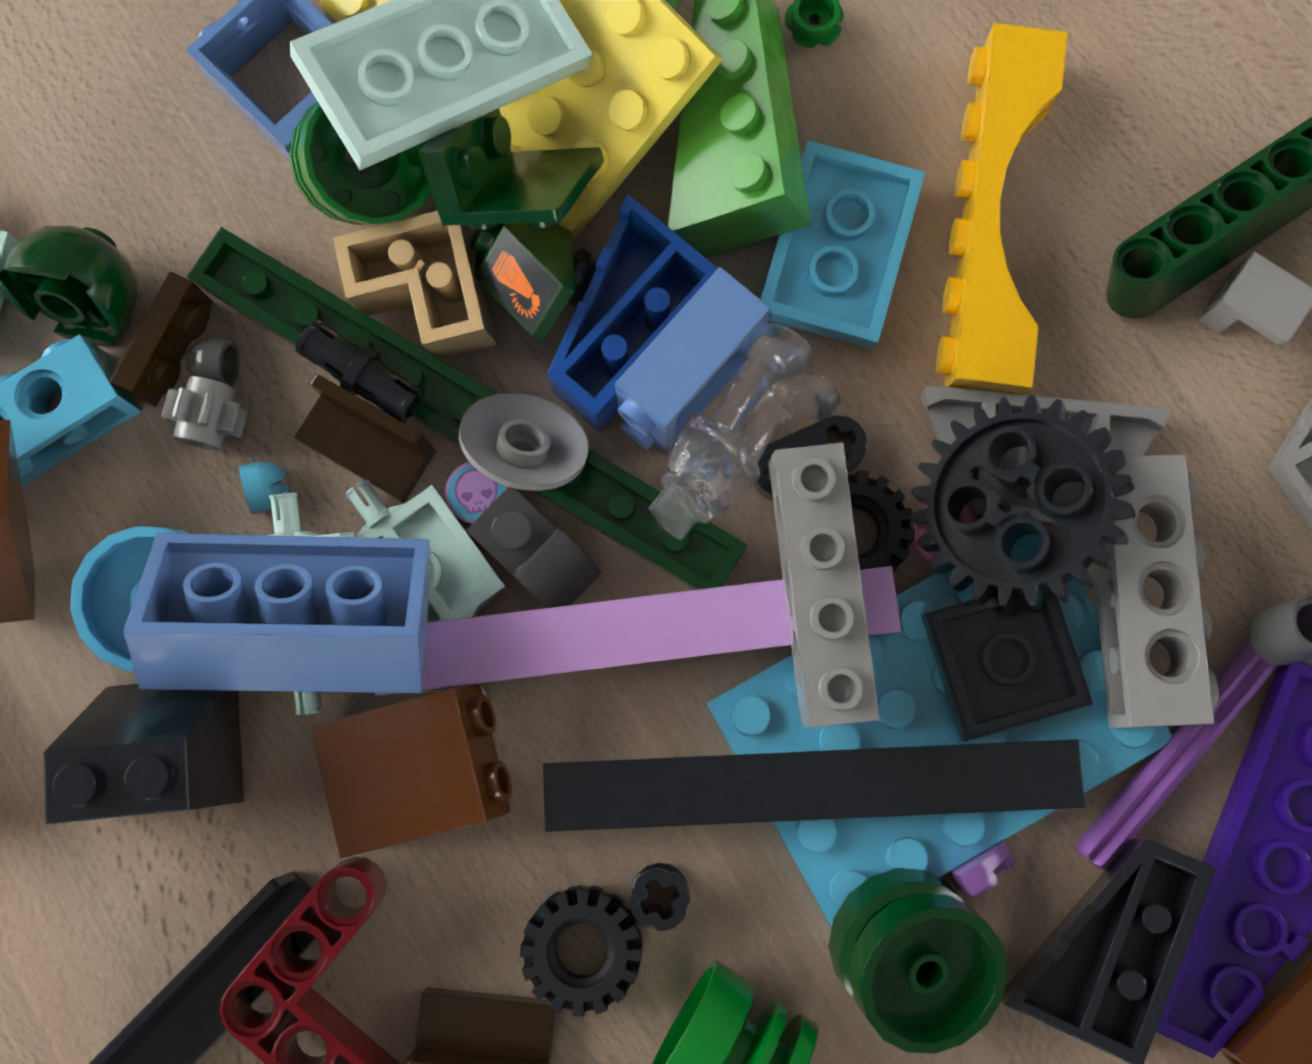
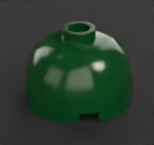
(72, 279)

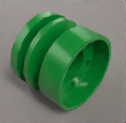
(332, 185)
(717, 1029)

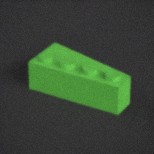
(738, 136)

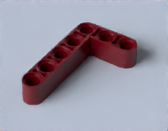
(290, 978)

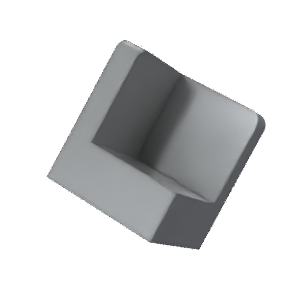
(1261, 298)

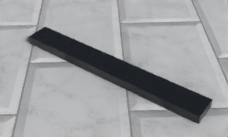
(812, 785)

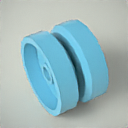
(106, 590)

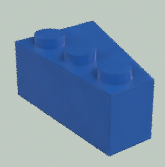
(632, 297)

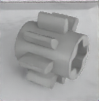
(204, 413)

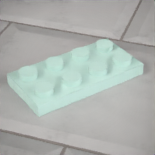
(433, 66)

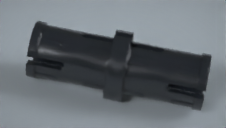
(360, 370)

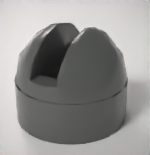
(215, 360)

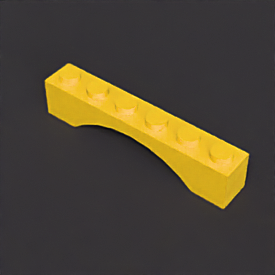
(990, 327)

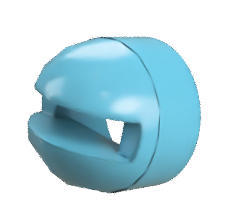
(258, 484)

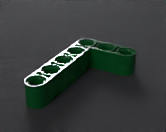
(1213, 226)

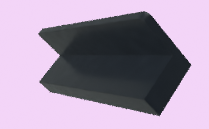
(185, 1014)

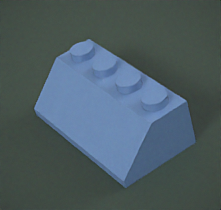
(281, 614)

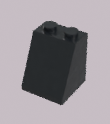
(145, 755)

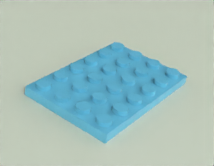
(915, 711)

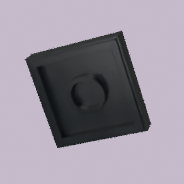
(1005, 664)

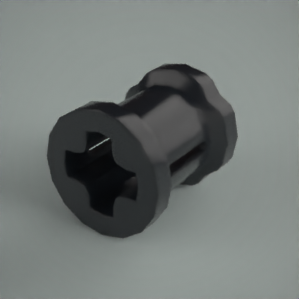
(653, 915)

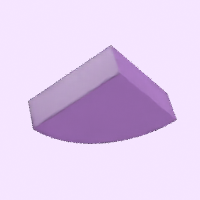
(980, 872)

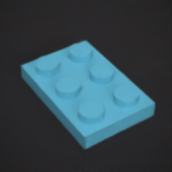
(845, 264)

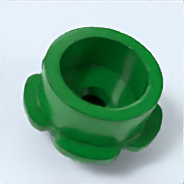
(810, 35)

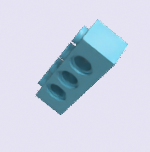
(86, 410)

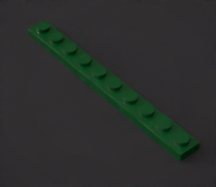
(599, 496)

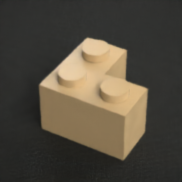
(423, 267)

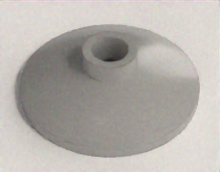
(523, 441)

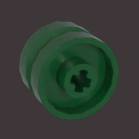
(917, 960)

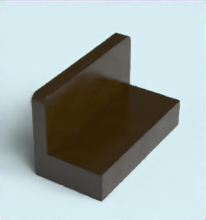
(365, 440)
(482, 1029)

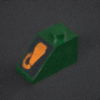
(526, 271)

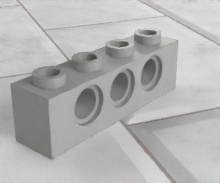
(823, 586)
(1132, 625)

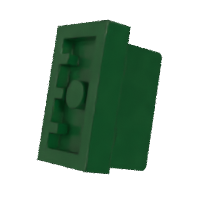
(487, 185)

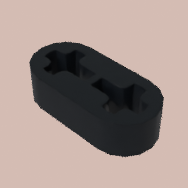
(816, 435)

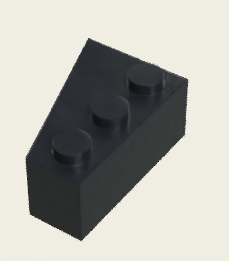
(1116, 952)

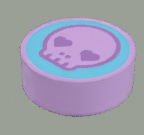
(470, 493)

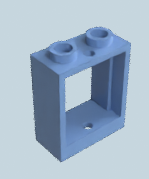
(232, 42)
(689, 361)

